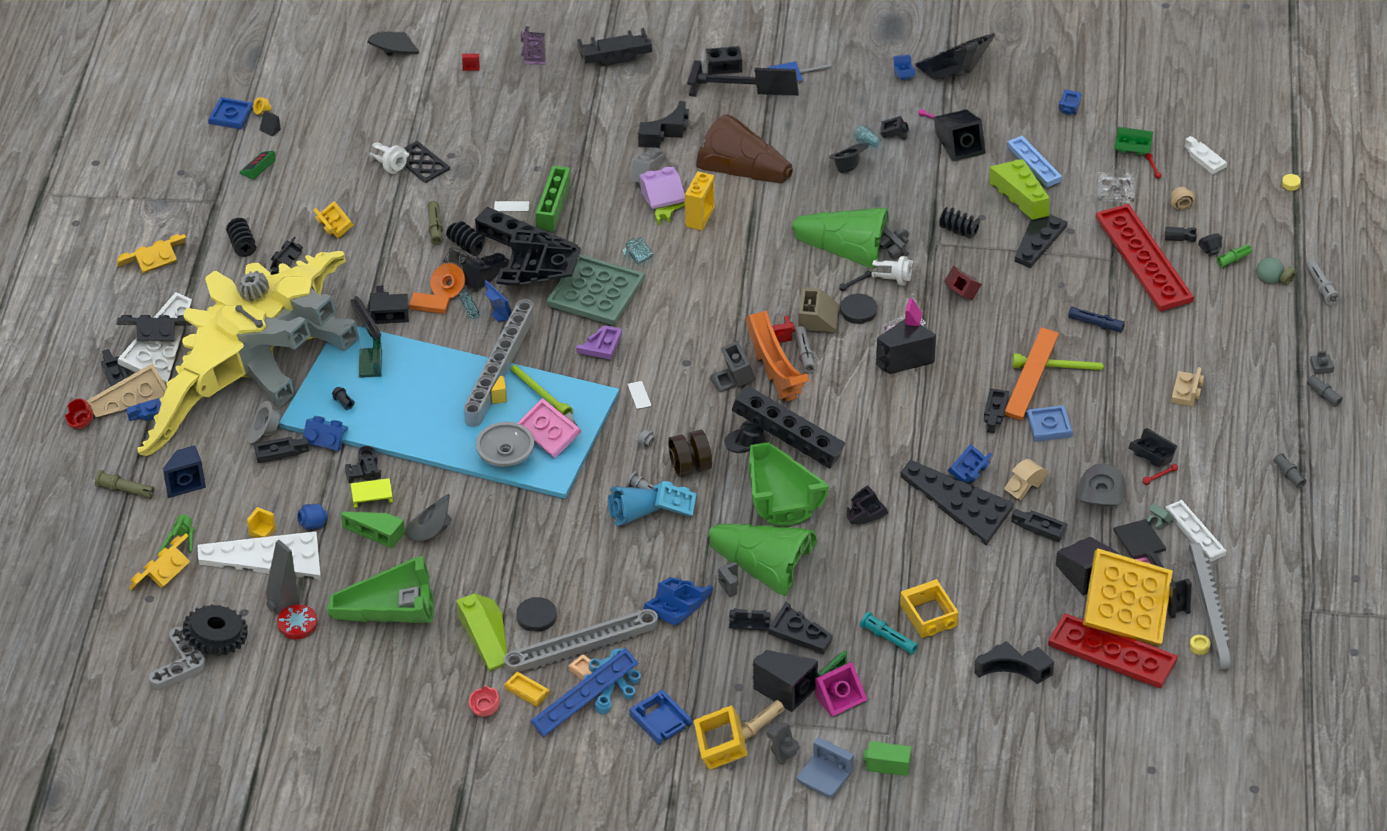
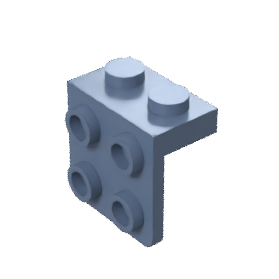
(827, 768)

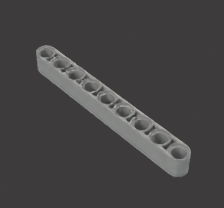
(498, 362)

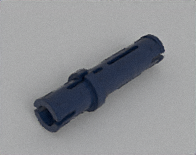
(1096, 319)

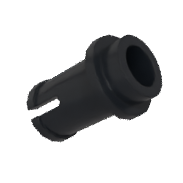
(340, 395)

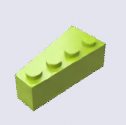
(1021, 187)

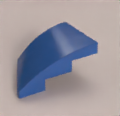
(677, 600)

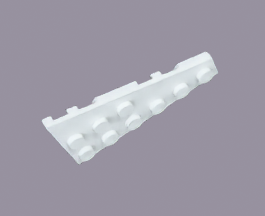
(159, 353)
(258, 553)

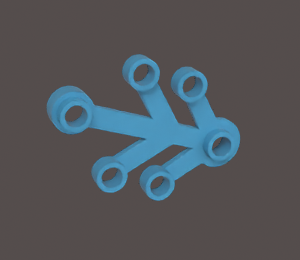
(605, 707)

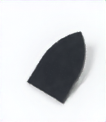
(393, 42)

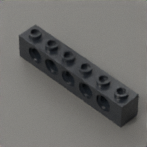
(501, 227)
(788, 426)

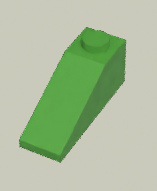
(375, 526)

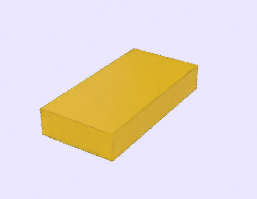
(527, 689)

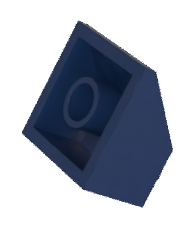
(184, 472)

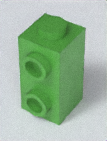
(887, 758)

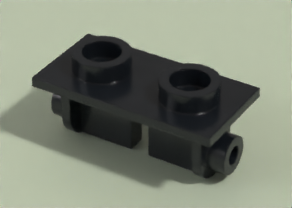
(288, 249)
(743, 620)

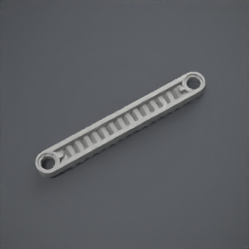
(1210, 605)
(581, 641)

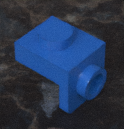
(903, 67)
(1070, 102)

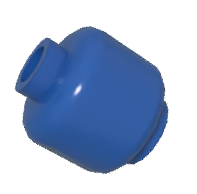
(312, 516)

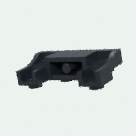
(615, 49)

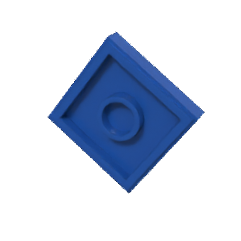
(230, 113)

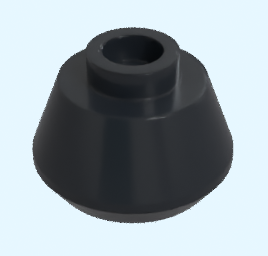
(1211, 244)

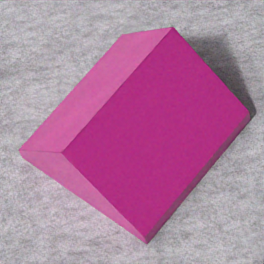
(840, 689)

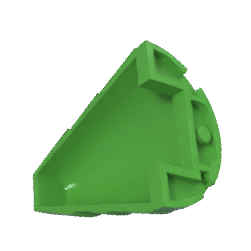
(845, 233)
(782, 487)
(764, 550)
(378, 596)

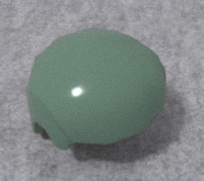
(1270, 270)

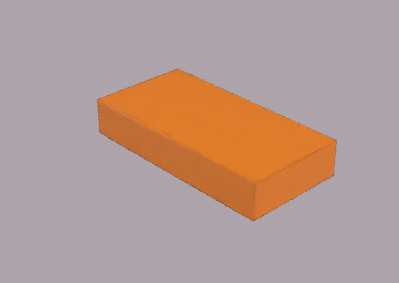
(429, 303)

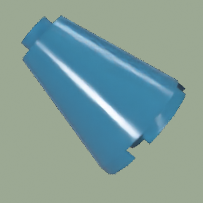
(631, 503)

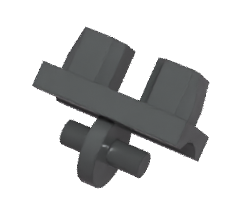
(896, 240)
(783, 742)

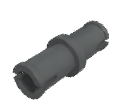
(1324, 390)
(1289, 470)

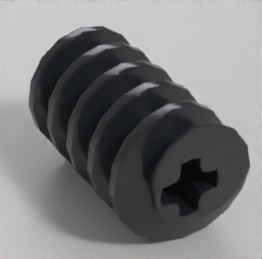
(959, 224)
(241, 237)
(466, 237)

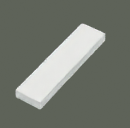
(1195, 530)

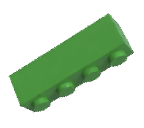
(553, 198)

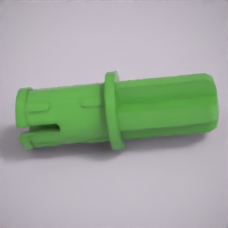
(1233, 255)

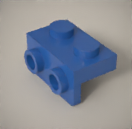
(324, 433)
(969, 464)

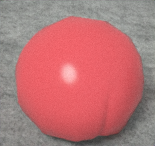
(484, 701)

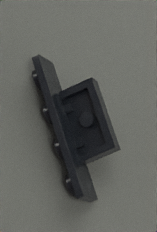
(153, 328)

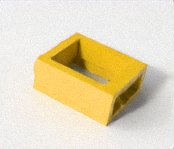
(699, 200)
(923, 594)
(734, 749)

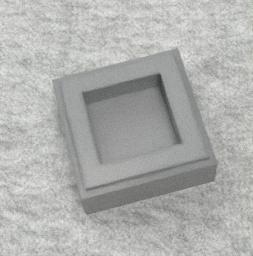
(407, 596)

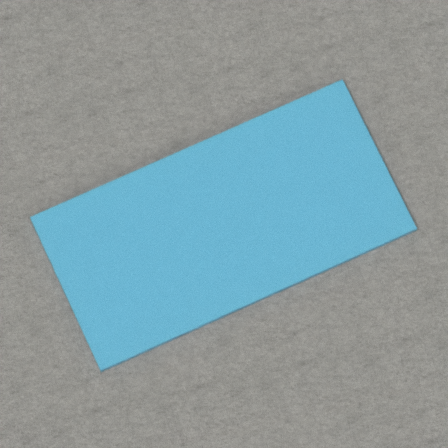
(420, 410)

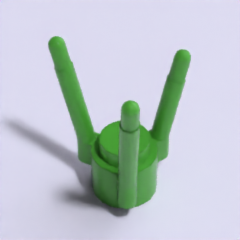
(181, 526)

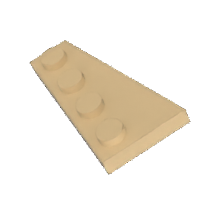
(135, 389)

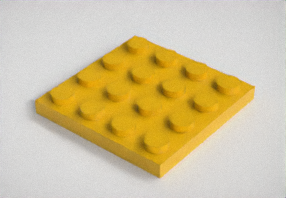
(1127, 597)

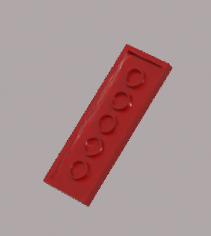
(1113, 651)

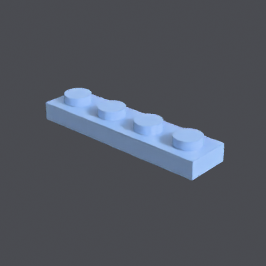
(1036, 162)

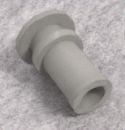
(638, 482)

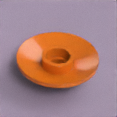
(441, 278)

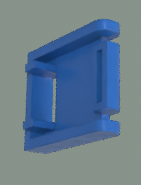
(663, 721)

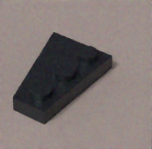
(798, 630)

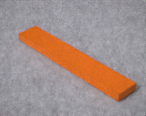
(1031, 374)

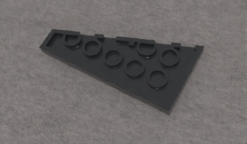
(963, 502)

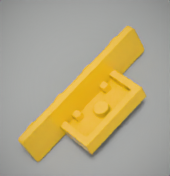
(154, 256)
(166, 567)

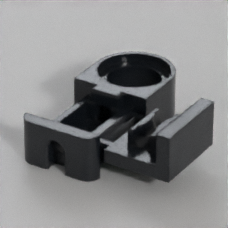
(365, 467)

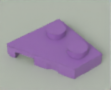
(601, 343)

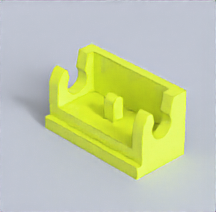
(371, 491)

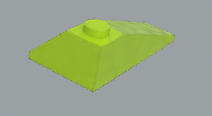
(485, 628)

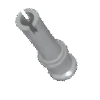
(1314, 268)

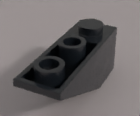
(483, 269)

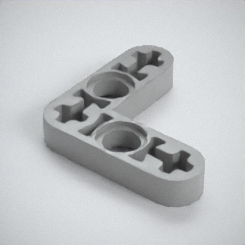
(185, 663)

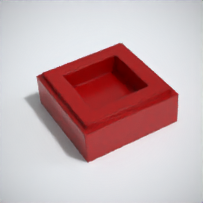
(471, 62)

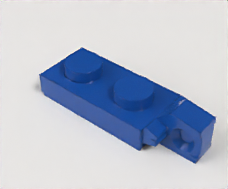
(144, 410)

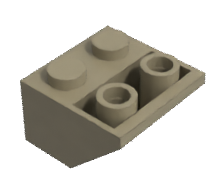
(817, 311)

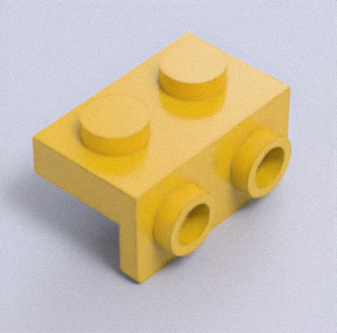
(335, 220)

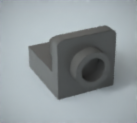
(728, 578)

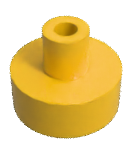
(260, 105)

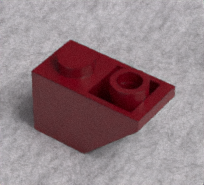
(962, 283)

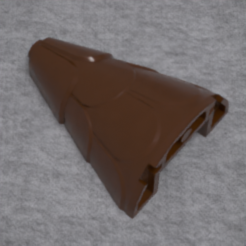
(740, 152)

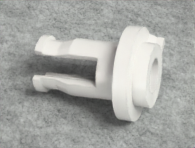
(393, 158)
(900, 270)

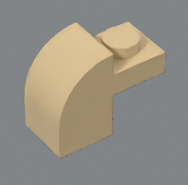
(1025, 475)

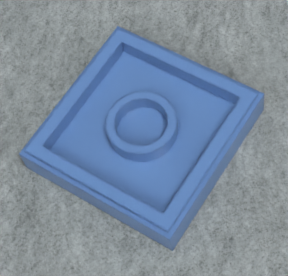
(1049, 423)

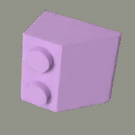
(662, 187)

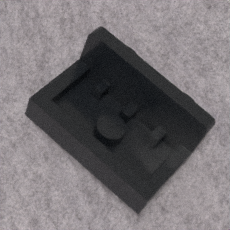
(1153, 448)

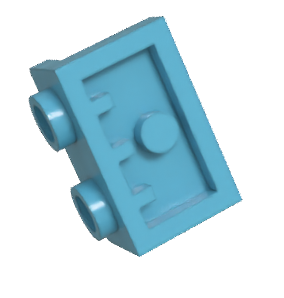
(675, 498)

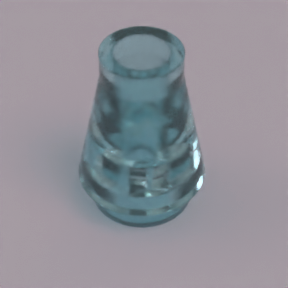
(865, 135)

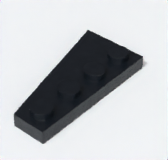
(1039, 238)

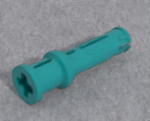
(881, 628)

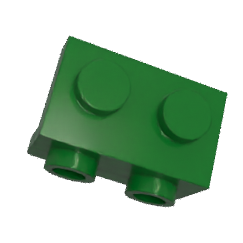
(1133, 140)

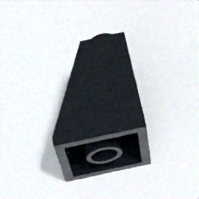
(960, 134)
(905, 348)
(1077, 562)
(785, 677)

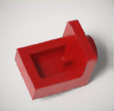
(784, 331)

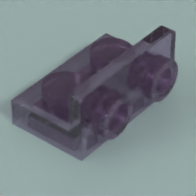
(534, 47)

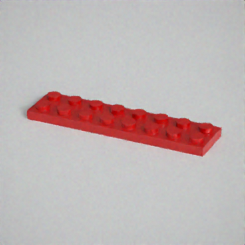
(1144, 257)

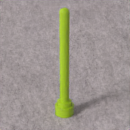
(1019, 361)
(563, 408)

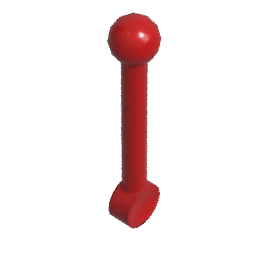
(1150, 157)
(1146, 480)

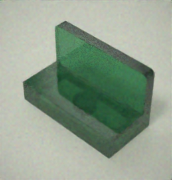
(371, 360)

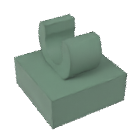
(1160, 514)

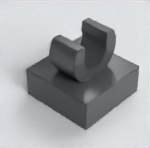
(1322, 363)

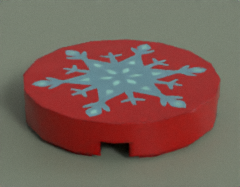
(297, 621)

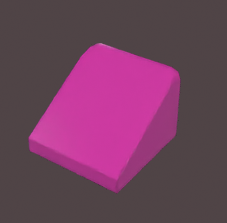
(913, 313)

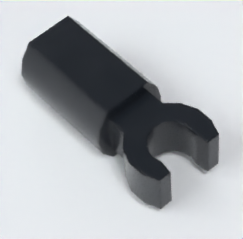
(1180, 234)

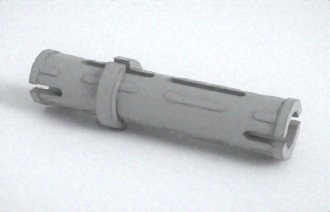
(806, 354)

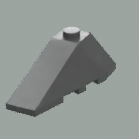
(281, 584)

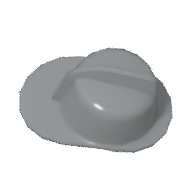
(265, 422)

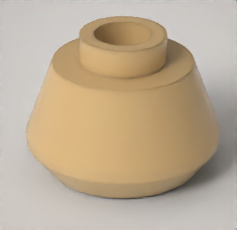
(1182, 198)

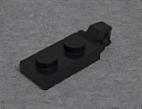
(111, 368)
(995, 408)
(280, 448)
(1040, 524)

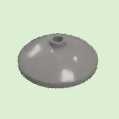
(505, 444)

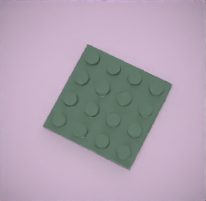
(596, 290)

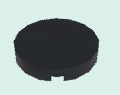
(858, 308)
(536, 614)

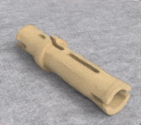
(750, 728)

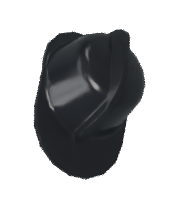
(848, 158)
(745, 436)

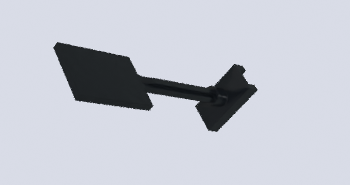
(768, 80)
(1142, 541)

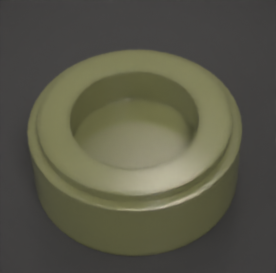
(1288, 275)

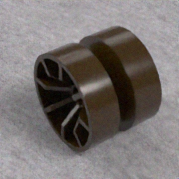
(690, 452)

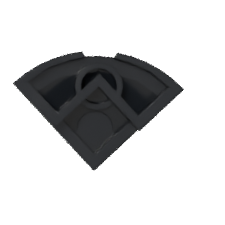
(865, 507)

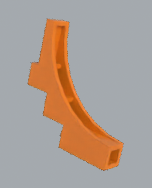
(777, 366)

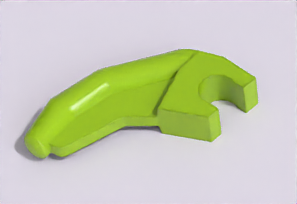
(666, 212)

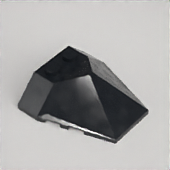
(956, 60)
(537, 259)

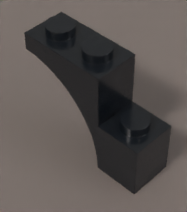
(673, 125)
(1005, 658)

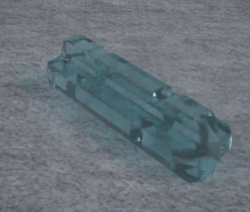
(469, 304)

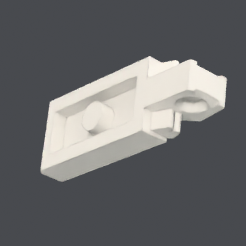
(1204, 156)

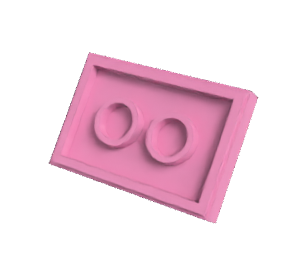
(550, 428)

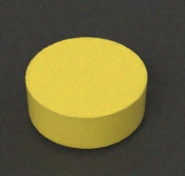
(1291, 182)
(1200, 644)

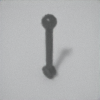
(258, 323)

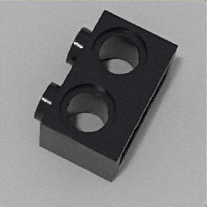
(724, 60)

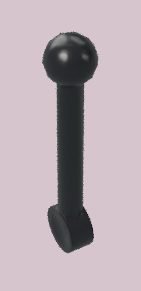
(843, 287)

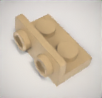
(1186, 388)

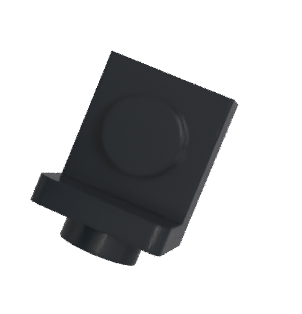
(894, 126)

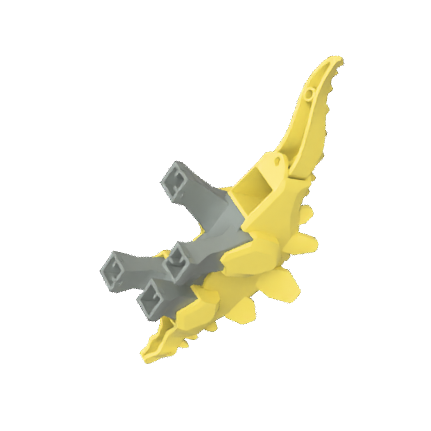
(233, 347)

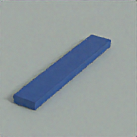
(584, 692)

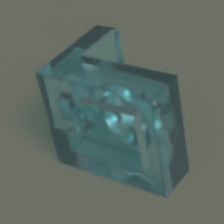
(638, 250)

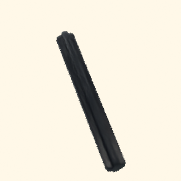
(365, 317)

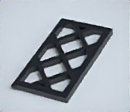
(417, 171)

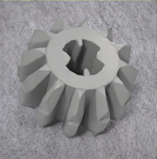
(252, 286)

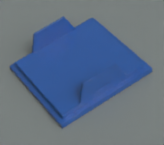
(498, 302)

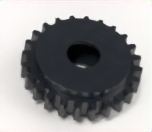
(215, 630)

